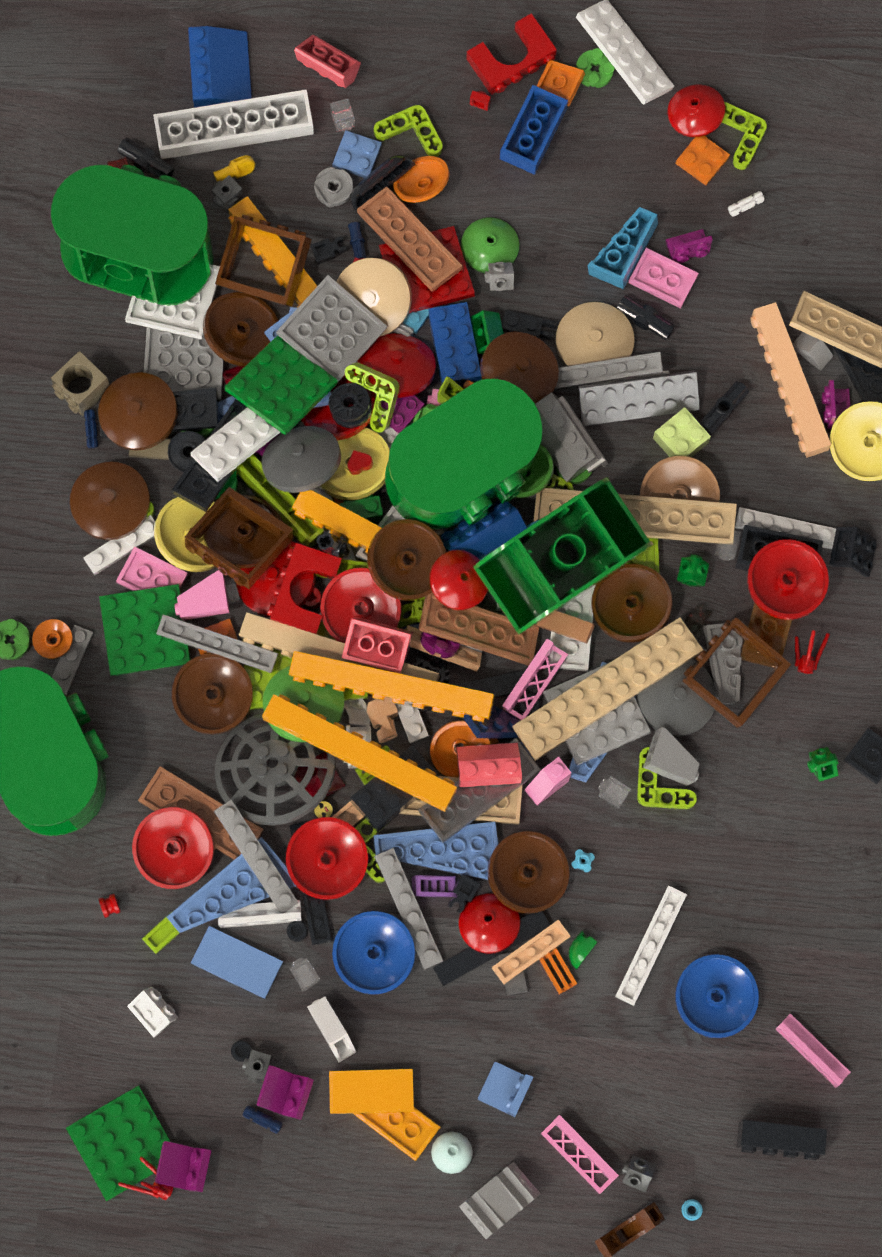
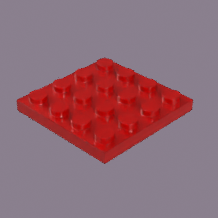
(453, 290)

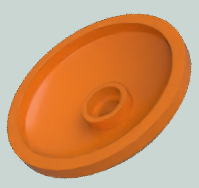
(423, 180)
(444, 749)

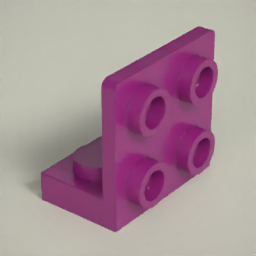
(688, 246)
(835, 402)
(404, 411)
(284, 1092)
(182, 1166)

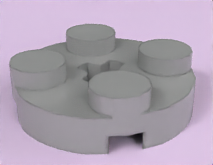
(335, 176)

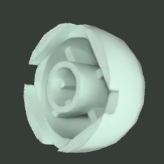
(452, 1152)

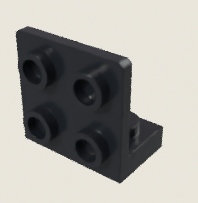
(853, 549)

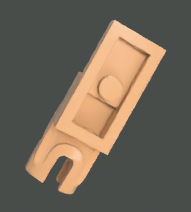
(380, 715)

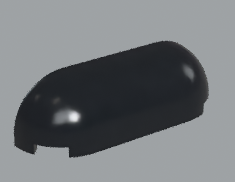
(380, 178)

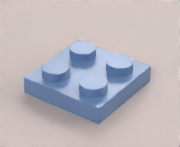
(357, 154)

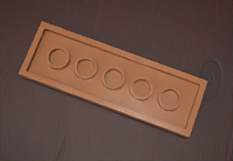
(409, 239)
(478, 630)
(171, 791)

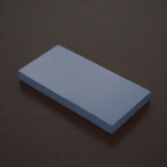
(236, 962)

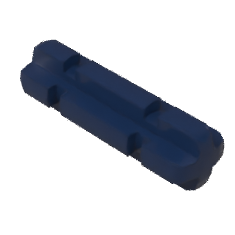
(91, 430)
(262, 1119)

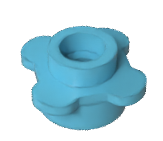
(588, 857)

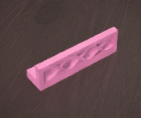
(528, 676)
(813, 1050)
(585, 1148)

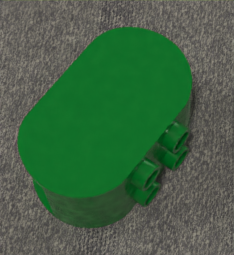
(133, 234)
(464, 455)
(562, 555)
(46, 758)

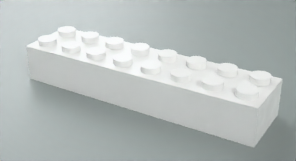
(233, 124)

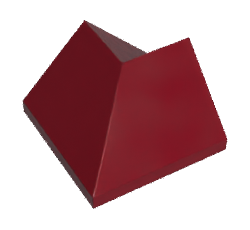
(318, 778)

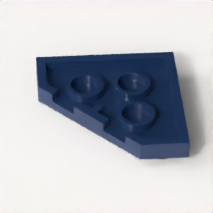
(497, 726)

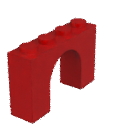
(498, 75)
(302, 560)

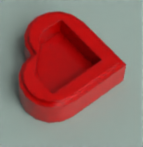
(359, 462)

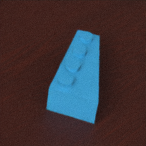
(621, 255)

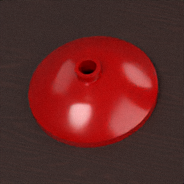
(700, 118)
(448, 584)
(491, 935)

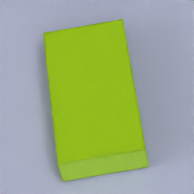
(160, 935)

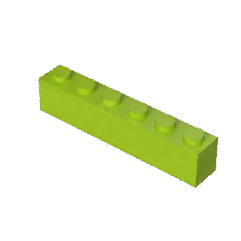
(253, 476)

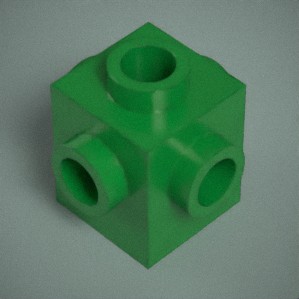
(693, 571)
(823, 764)

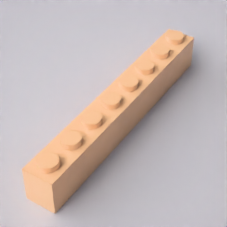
(791, 380)

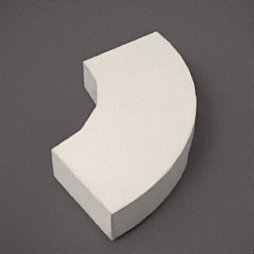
(357, 712)

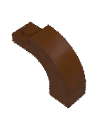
(630, 1230)

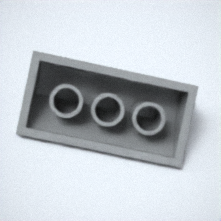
(563, 439)

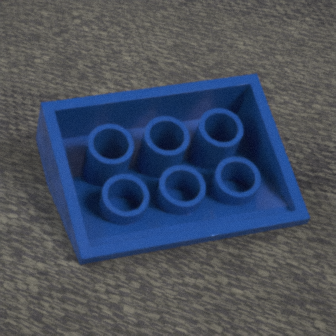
(219, 65)

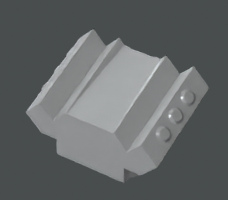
(499, 1200)

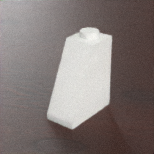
(331, 1029)

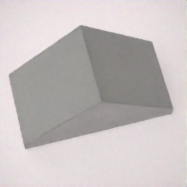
(813, 350)

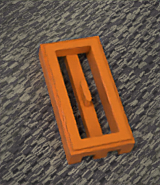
(566, 986)

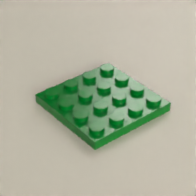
(281, 385)
(131, 630)
(115, 1140)

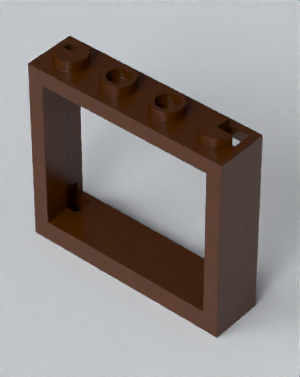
(232, 248)
(254, 513)
(756, 642)

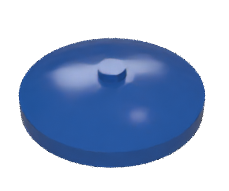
(373, 952)
(716, 996)

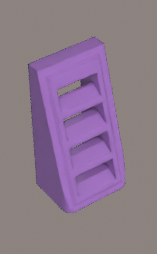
(416, 886)

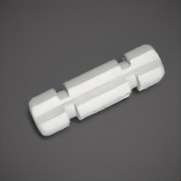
(746, 203)

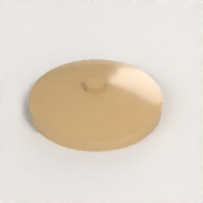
(380, 289)
(594, 334)

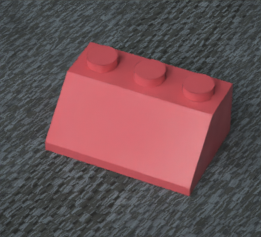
(327, 61)
(377, 644)
(489, 765)

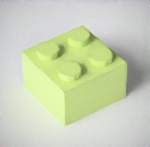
(681, 435)

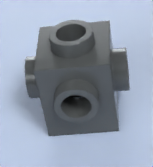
(226, 193)
(254, 1059)
(638, 1173)

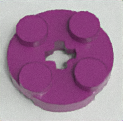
(443, 646)

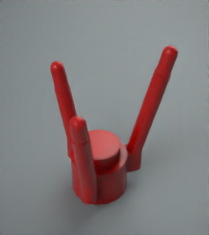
(806, 663)
(157, 1190)

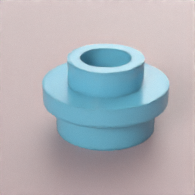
(694, 1203)

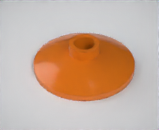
(48, 630)

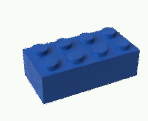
(533, 129)
(454, 343)
(490, 532)

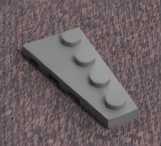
(725, 664)

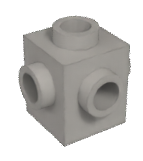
(500, 276)

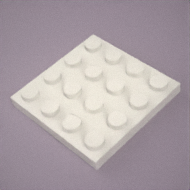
(178, 319)

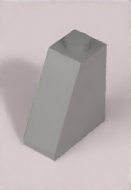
(671, 759)

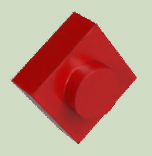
(480, 100)

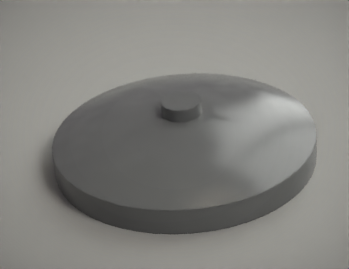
(301, 459)
(675, 705)

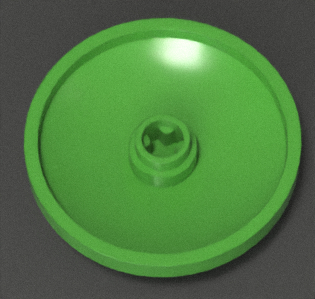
(317, 699)

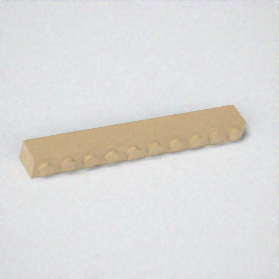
(289, 639)

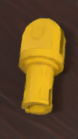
(237, 168)

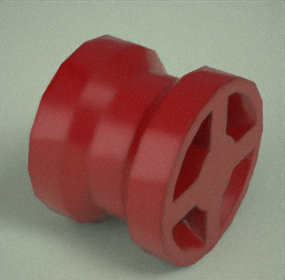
(313, 603)
(109, 905)

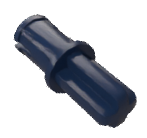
(356, 240)

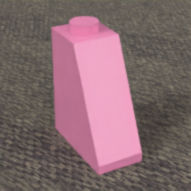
(204, 599)
(548, 781)

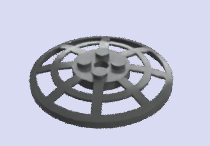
(272, 777)

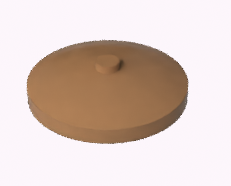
(681, 479)

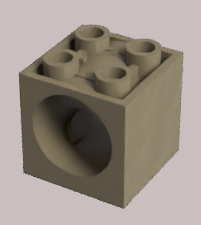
(79, 367)

